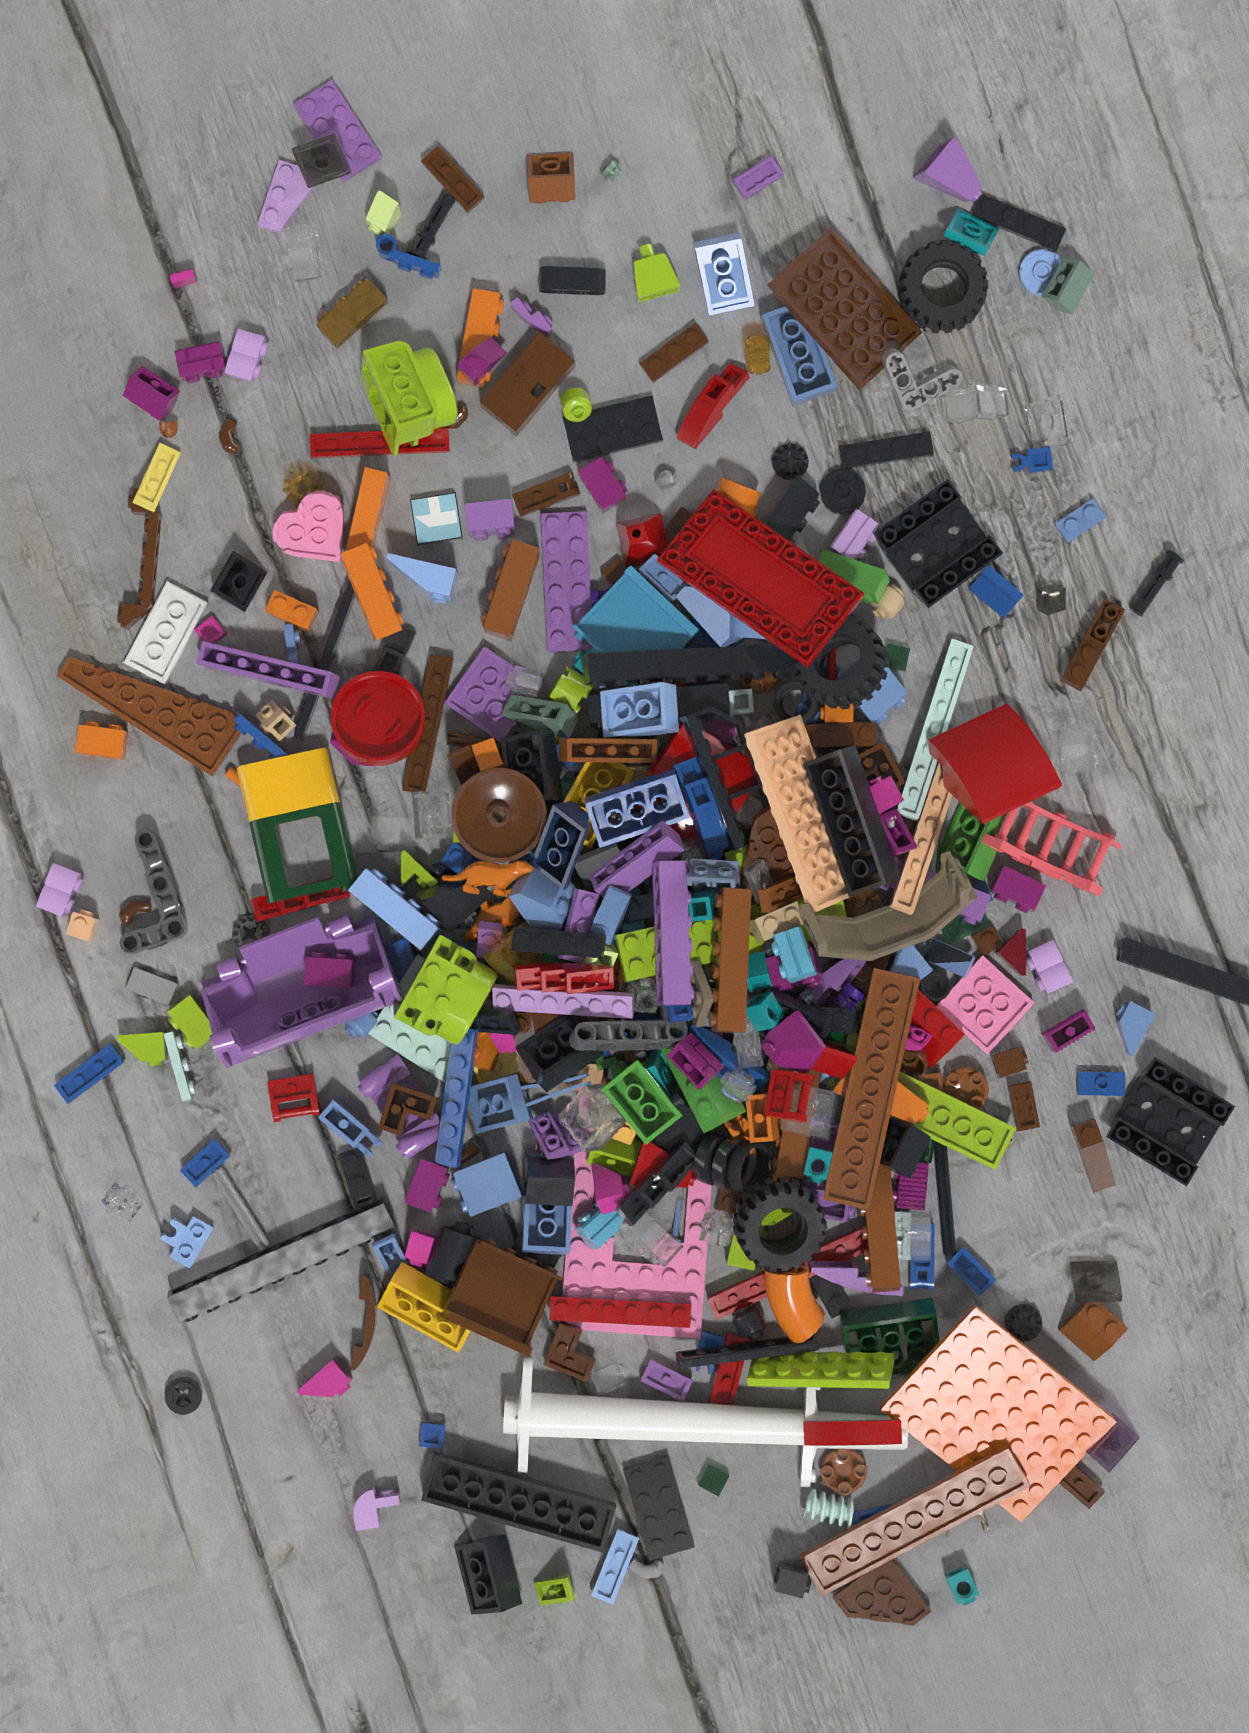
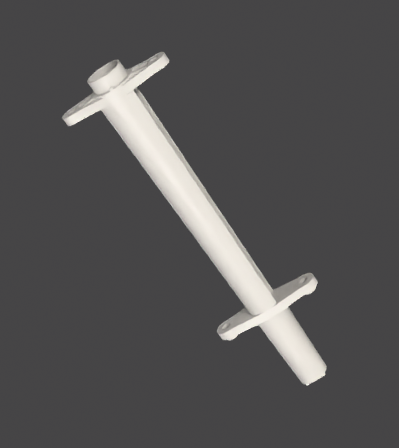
(656, 1420)

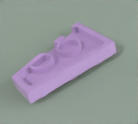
(284, 197)

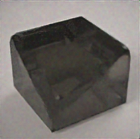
(1051, 599)

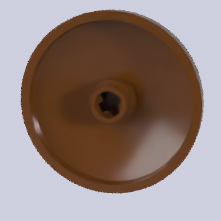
(498, 815)

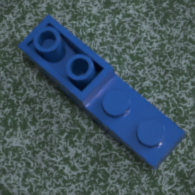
(702, 806)
(722, 1050)

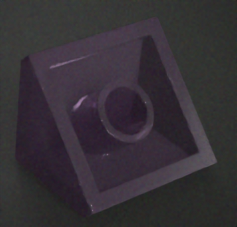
(1113, 1445)

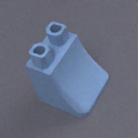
(910, 963)

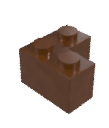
(879, 762)
(403, 1102)

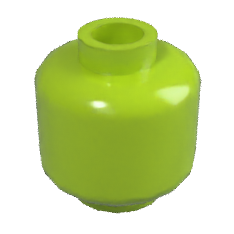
(576, 404)

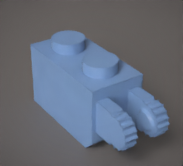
(348, 1127)

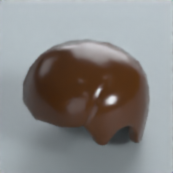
(914, 1062)

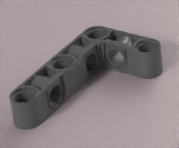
(166, 899)
(645, 1034)

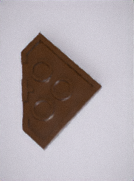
(766, 844)
(883, 1597)

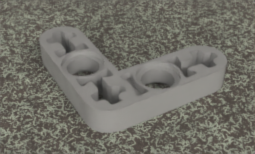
(910, 386)

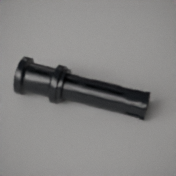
(426, 237)
(1164, 572)

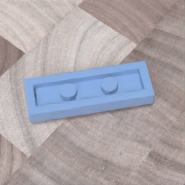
(615, 1566)

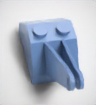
(717, 622)
(542, 901)
(506, 1101)

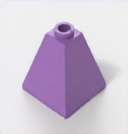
(950, 172)

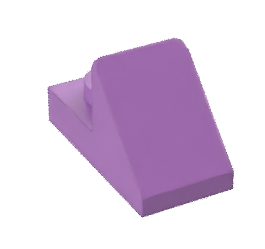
(488, 935)

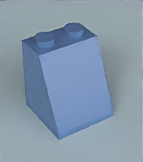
(889, 696)
(487, 1184)

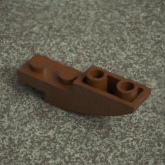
(1092, 644)

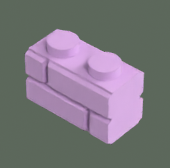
(855, 536)

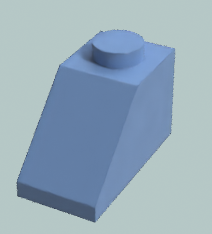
(611, 913)
(1132, 1025)

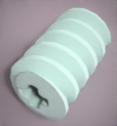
(829, 1507)

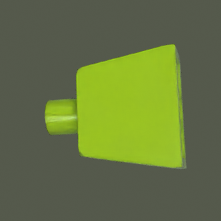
(654, 275)

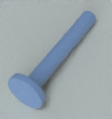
(676, 1225)

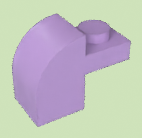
(367, 1507)

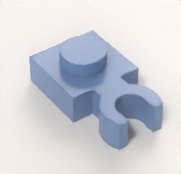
(292, 637)

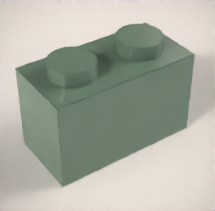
(1068, 285)

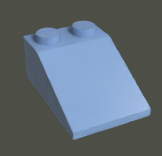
(724, 273)
(432, 579)
(639, 710)

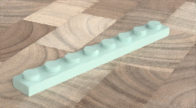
(935, 723)

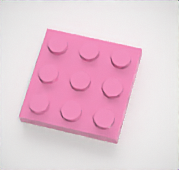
(985, 1005)

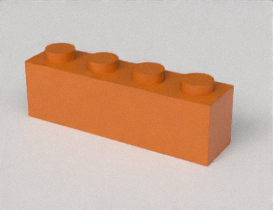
(480, 326)
(371, 592)

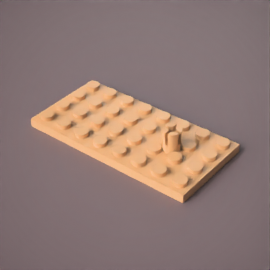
(779, 760)

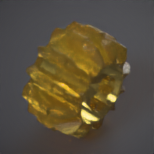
(758, 354)
(308, 480)

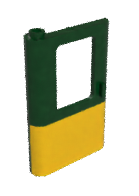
(291, 791)

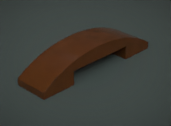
(366, 1293)

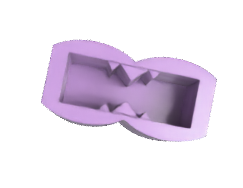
(246, 356)
(59, 890)
(1048, 967)

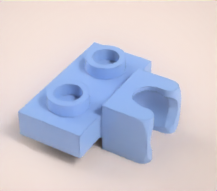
(187, 1239)

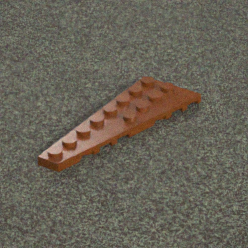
(182, 724)

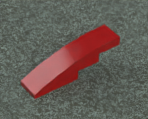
(265, 911)
(564, 976)
(852, 1432)

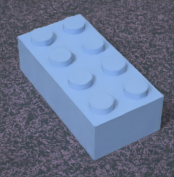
(395, 909)

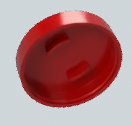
(378, 718)

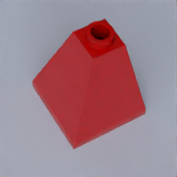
(640, 549)
(648, 1158)

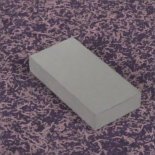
(151, 986)

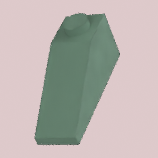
(541, 714)

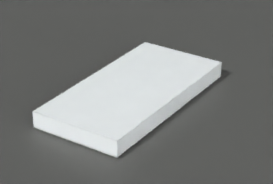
(166, 632)

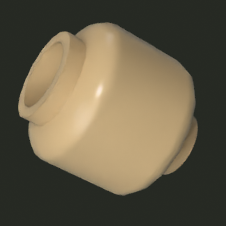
(890, 603)

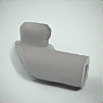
(646, 1571)

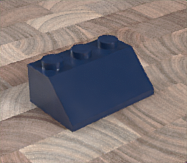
(561, 842)

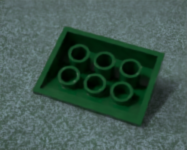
(898, 1328)

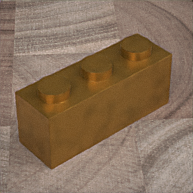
(351, 312)

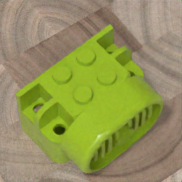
(407, 392)
(446, 992)

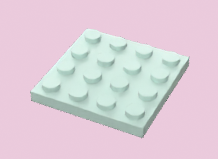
(423, 1050)

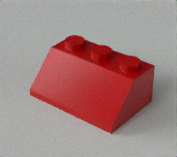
(933, 1021)

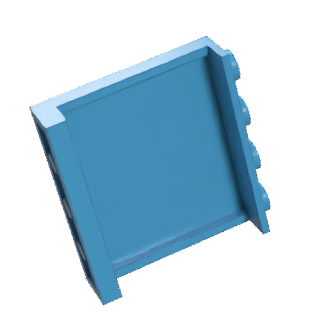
(634, 619)

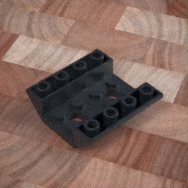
(924, 531)
(1176, 1105)

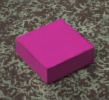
(183, 278)
(210, 631)

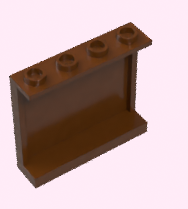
(500, 1295)

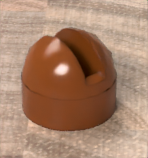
(168, 429)

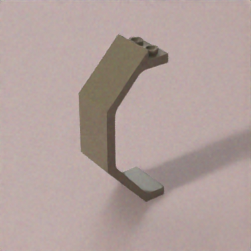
(890, 929)

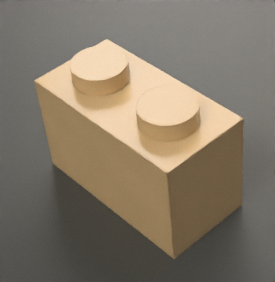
(776, 922)

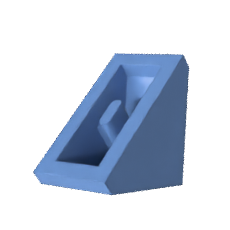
(390, 1253)

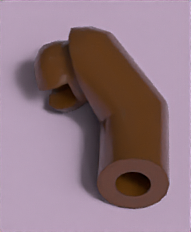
(462, 414)
(226, 439)
(131, 908)
(469, 1153)

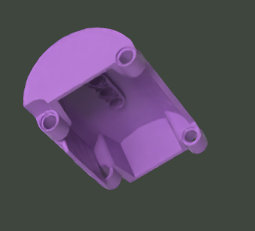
(262, 999)

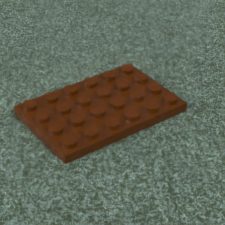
(844, 308)

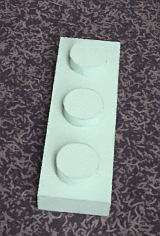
(180, 1065)

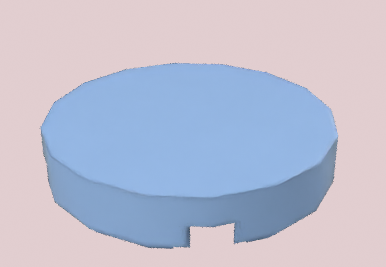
(1038, 270)

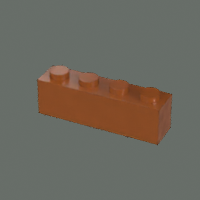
(607, 750)

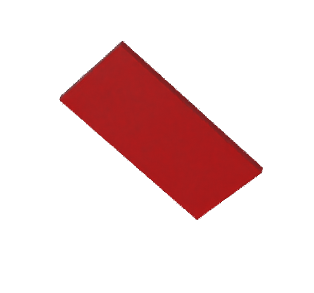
(760, 578)

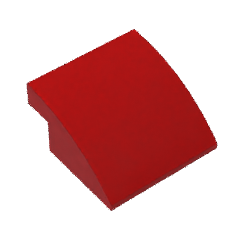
(994, 764)
(734, 772)

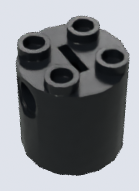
(450, 1251)

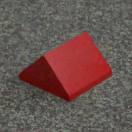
(835, 1061)

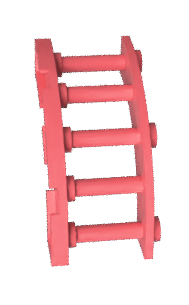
(1039, 862)

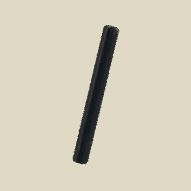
(945, 1199)

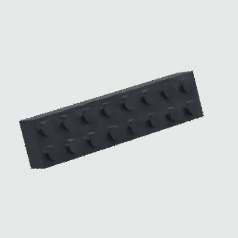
(519, 1501)

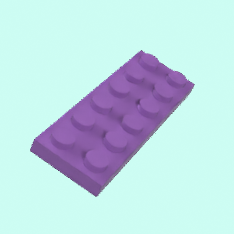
(565, 578)

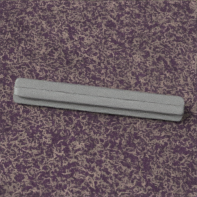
(240, 1209)

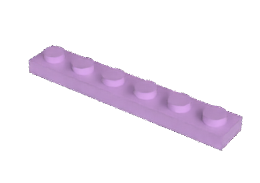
(559, 1002)

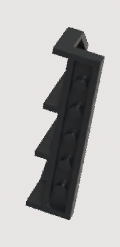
(710, 770)

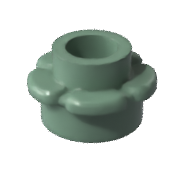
(611, 170)

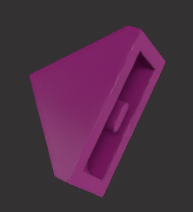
(897, 833)

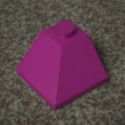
(793, 1044)

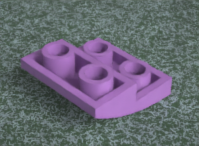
(553, 1136)

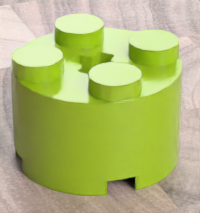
(570, 689)

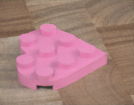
(313, 528)

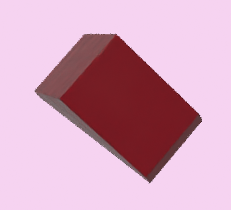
(1014, 952)

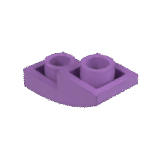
(536, 321)

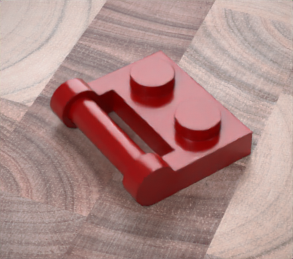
(290, 1090)
(781, 1094)

